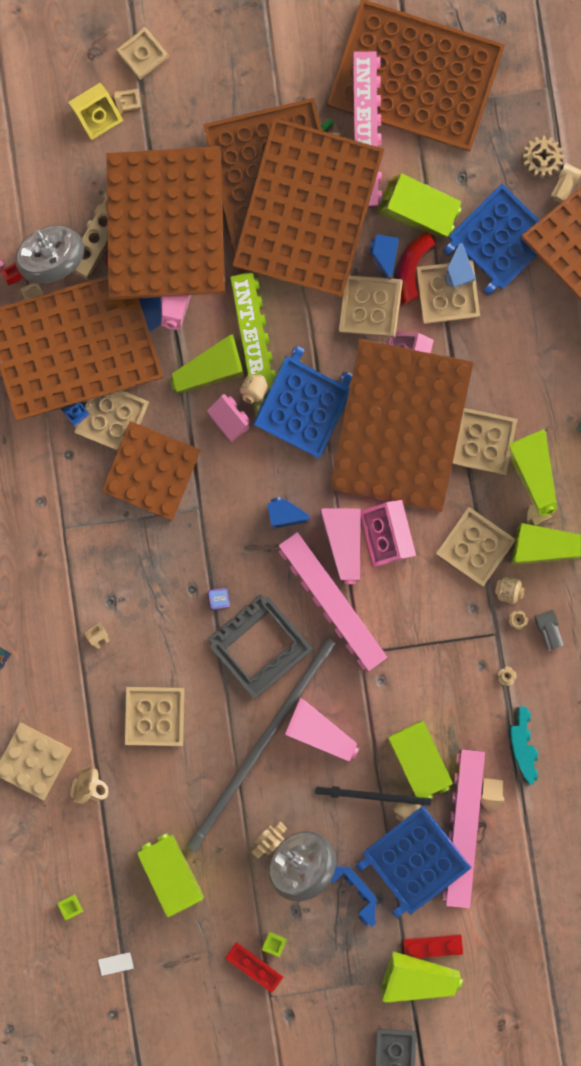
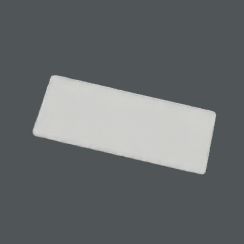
(115, 964)

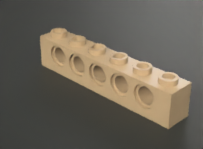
(97, 249)

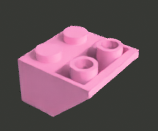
(228, 417)

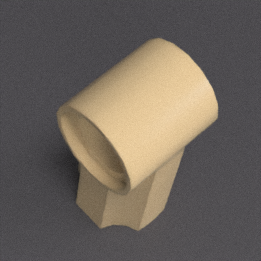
(567, 179)

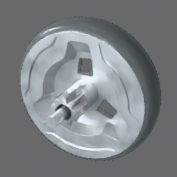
(54, 262)
(295, 852)

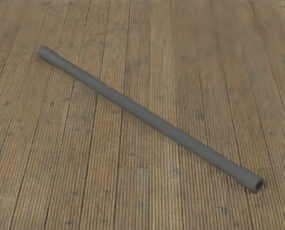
(199, 835)

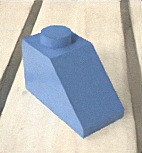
(459, 270)

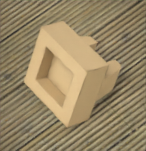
(96, 634)

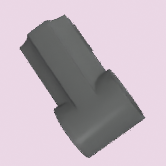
(547, 625)

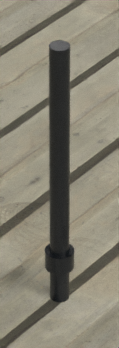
(336, 792)

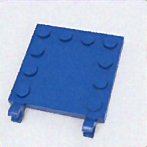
(494, 238)
(303, 405)
(415, 861)

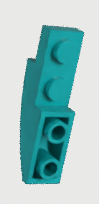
(523, 753)

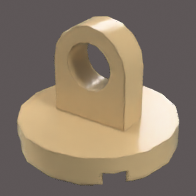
(85, 786)

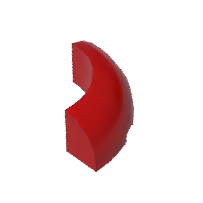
(407, 265)

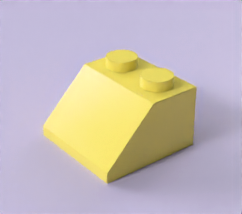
(95, 111)

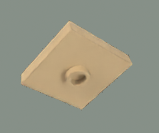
(142, 53)

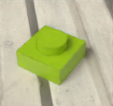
(70, 907)
(274, 944)

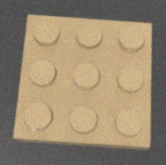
(442, 302)
(370, 306)
(111, 417)
(484, 441)
(475, 546)
(154, 716)
(33, 761)

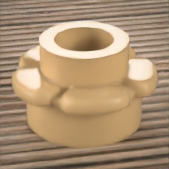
(523, 619)
(503, 680)

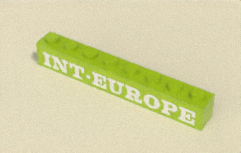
(251, 329)

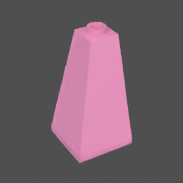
(173, 311)
(344, 539)
(316, 730)

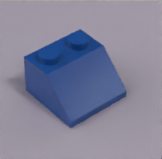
(384, 253)
(284, 513)

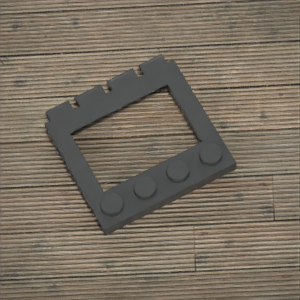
(276, 667)

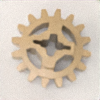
(551, 156)
(269, 840)

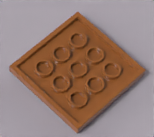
(151, 470)

